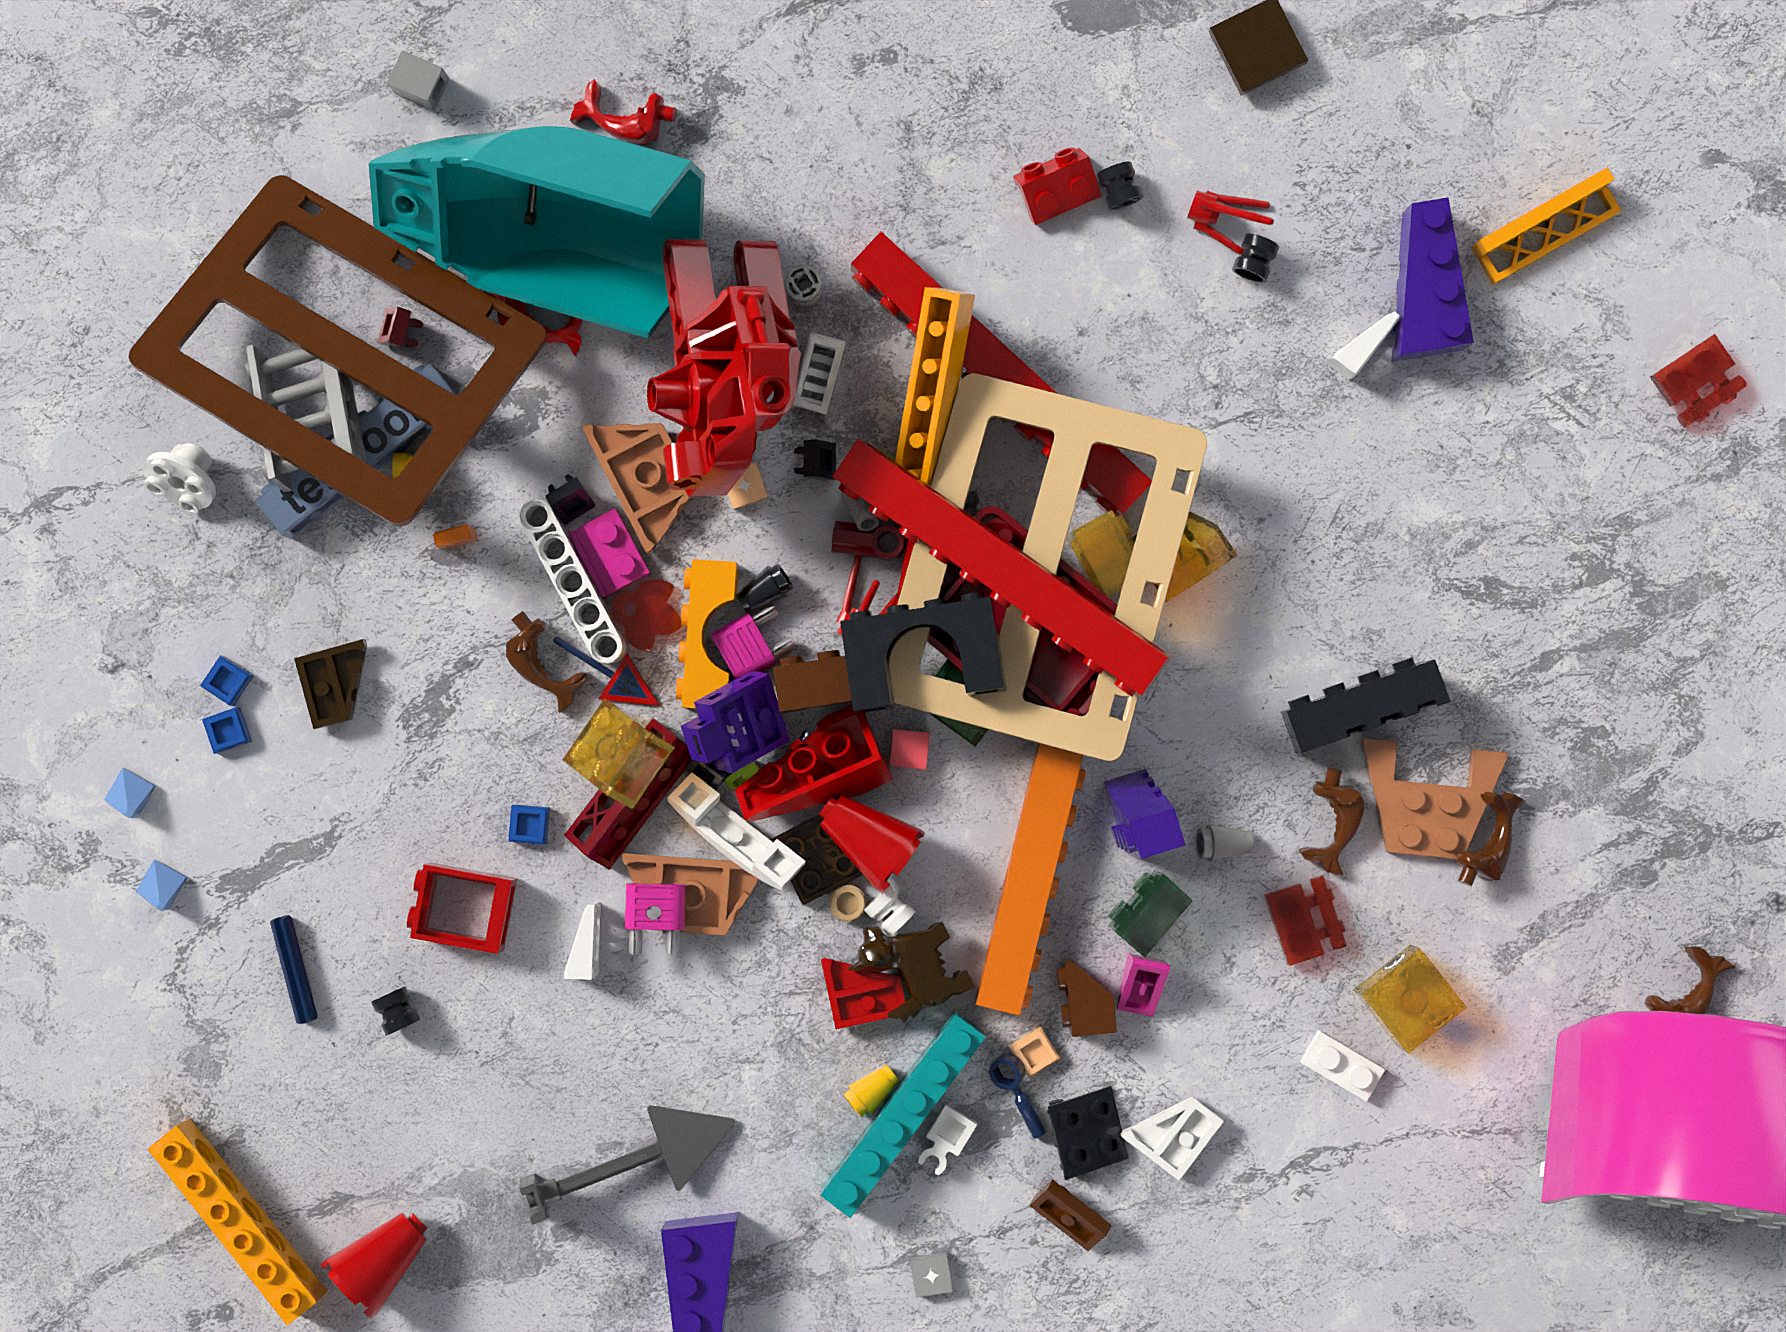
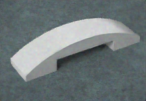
(733, 835)

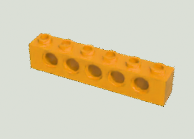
(237, 1220)

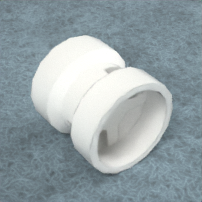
(883, 904)

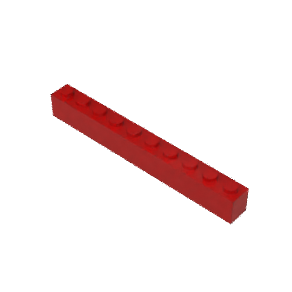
(901, 289)
(1002, 568)

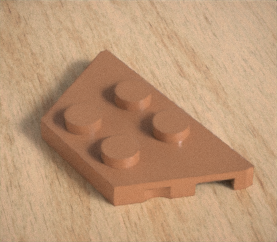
(637, 473)
(712, 890)

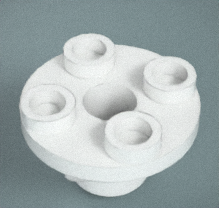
(181, 477)

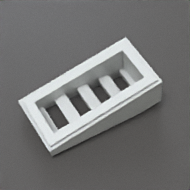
(825, 342)
(1356, 354)
(585, 953)

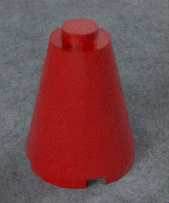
(870, 838)
(377, 1261)

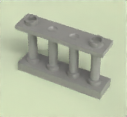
(340, 412)

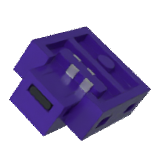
(736, 723)

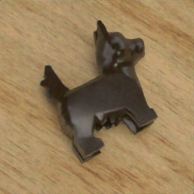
(918, 963)

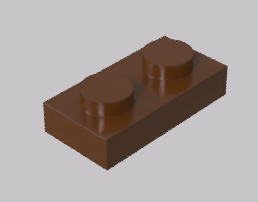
(1070, 1215)

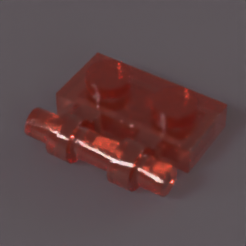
(1692, 371)
(1294, 922)

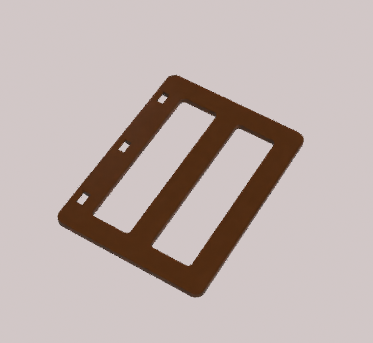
(453, 417)

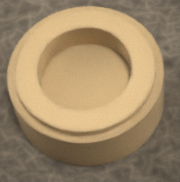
(847, 903)

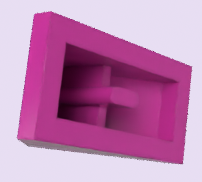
(1142, 984)

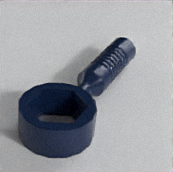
(1021, 1100)

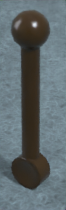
(530, 215)

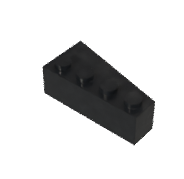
(1364, 704)

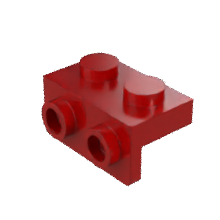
(1057, 184)

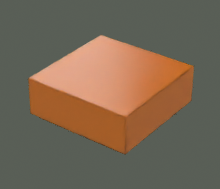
(455, 537)

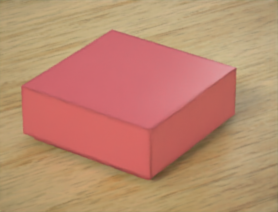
(909, 749)

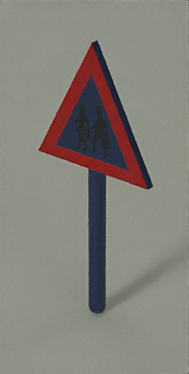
(625, 683)

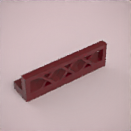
(619, 825)

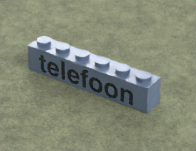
(383, 431)

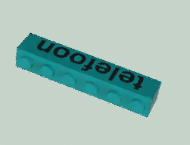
(902, 1113)

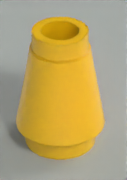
(870, 1090)

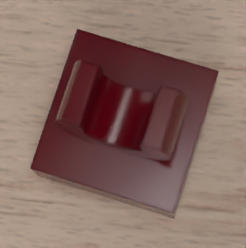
(395, 326)

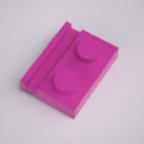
(609, 553)

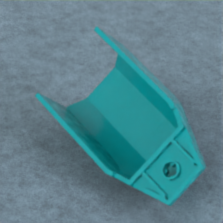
(596, 225)

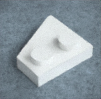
(1175, 1135)

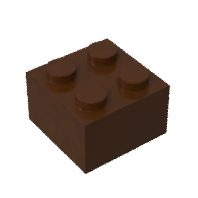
(812, 683)

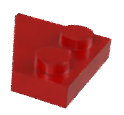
(860, 995)

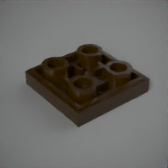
(1258, 45)
(825, 862)

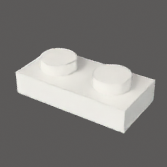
(1342, 1065)

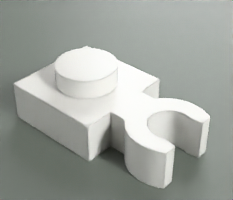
(949, 1133)

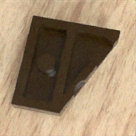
(332, 682)

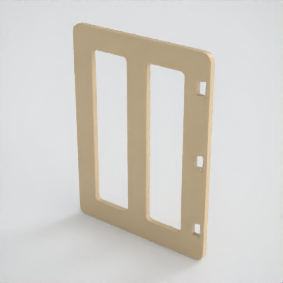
(1076, 429)

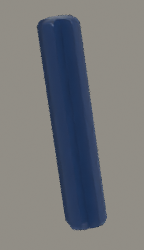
(293, 969)

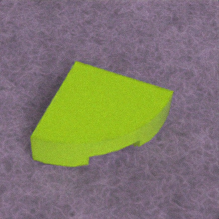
(739, 777)

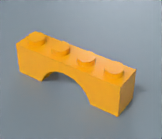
(711, 588)

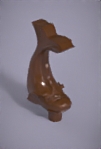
(523, 658)
(1349, 810)
(1492, 858)
(1700, 998)

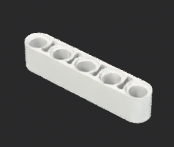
(560, 568)

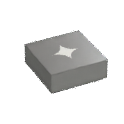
(931, 1274)

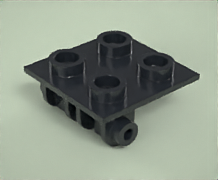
(1087, 1132)

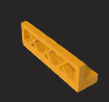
(1541, 214)

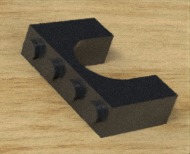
(871, 640)

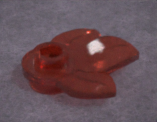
(652, 613)

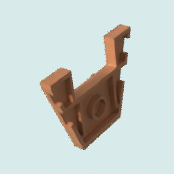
(1429, 816)

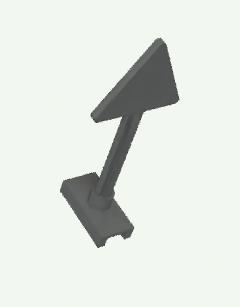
(682, 1140)

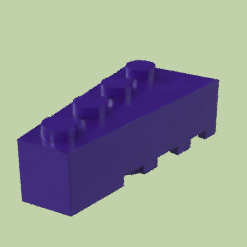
(1430, 285)
(1142, 816)
(699, 1270)

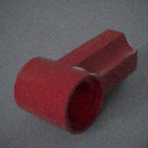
(851, 541)

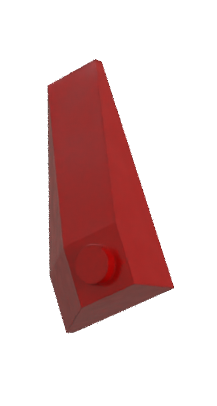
(831, 762)

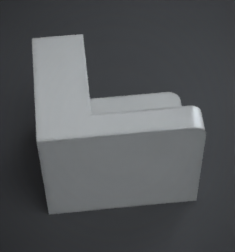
(418, 80)

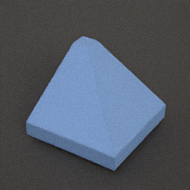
(129, 793)
(161, 885)

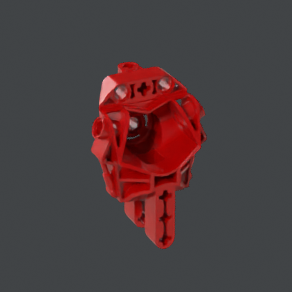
(726, 363)

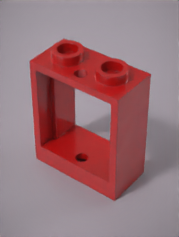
(499, 918)

